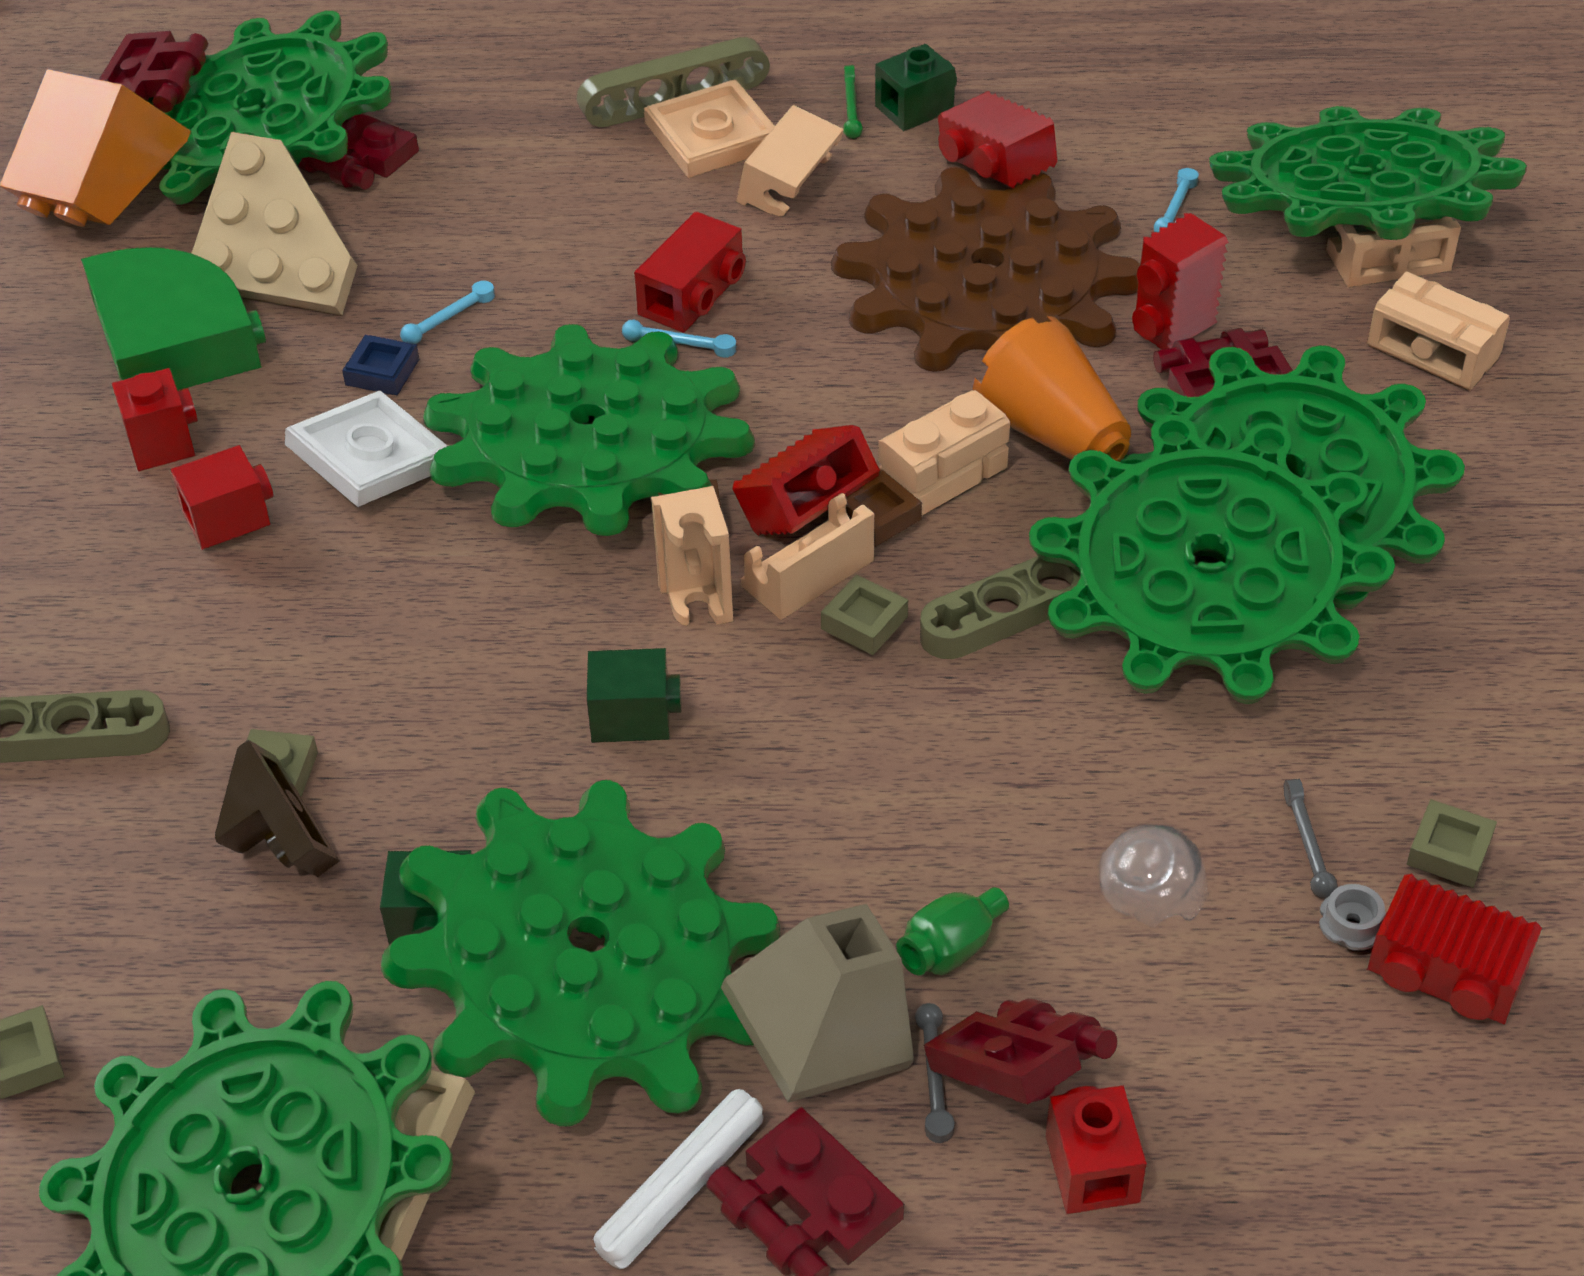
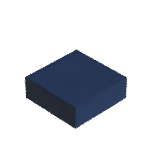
(381, 364)

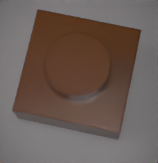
(890, 502)

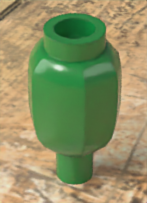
(949, 931)

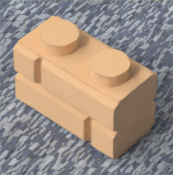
(1438, 330)
(947, 449)

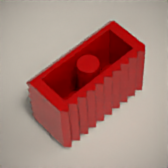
(998, 139)
(1179, 281)
(804, 479)
(1453, 949)

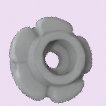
(1356, 904)

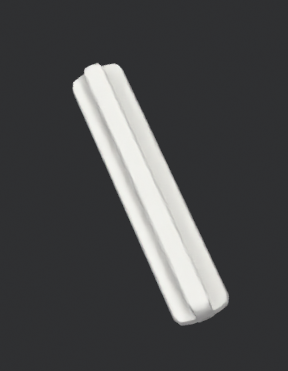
(678, 1179)

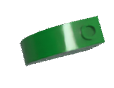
(174, 314)

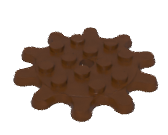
(931, 279)

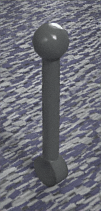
(1322, 882)
(938, 1123)

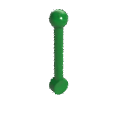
(852, 127)

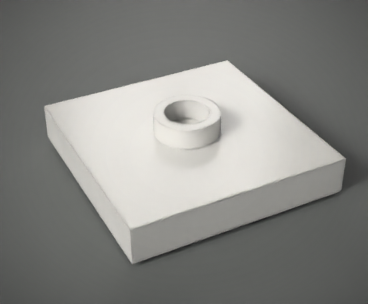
(365, 447)

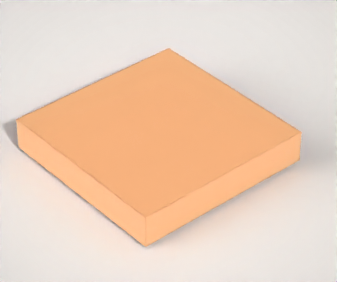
(709, 127)

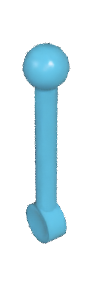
(1186, 179)
(481, 292)
(723, 345)

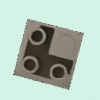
(825, 1004)

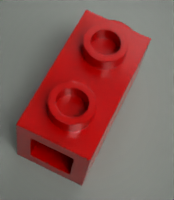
(689, 271)

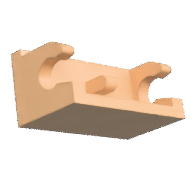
(786, 159)
(1370, 259)
(693, 553)
(813, 561)

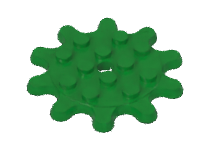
(276, 88)
(1367, 172)
(1330, 434)
(531, 438)
(1232, 616)
(556, 1006)
(243, 1099)

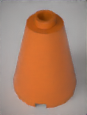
(1052, 391)

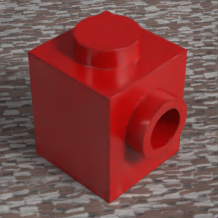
(156, 418)
(222, 496)
(1095, 1148)

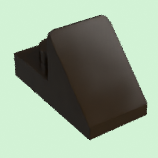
(267, 806)

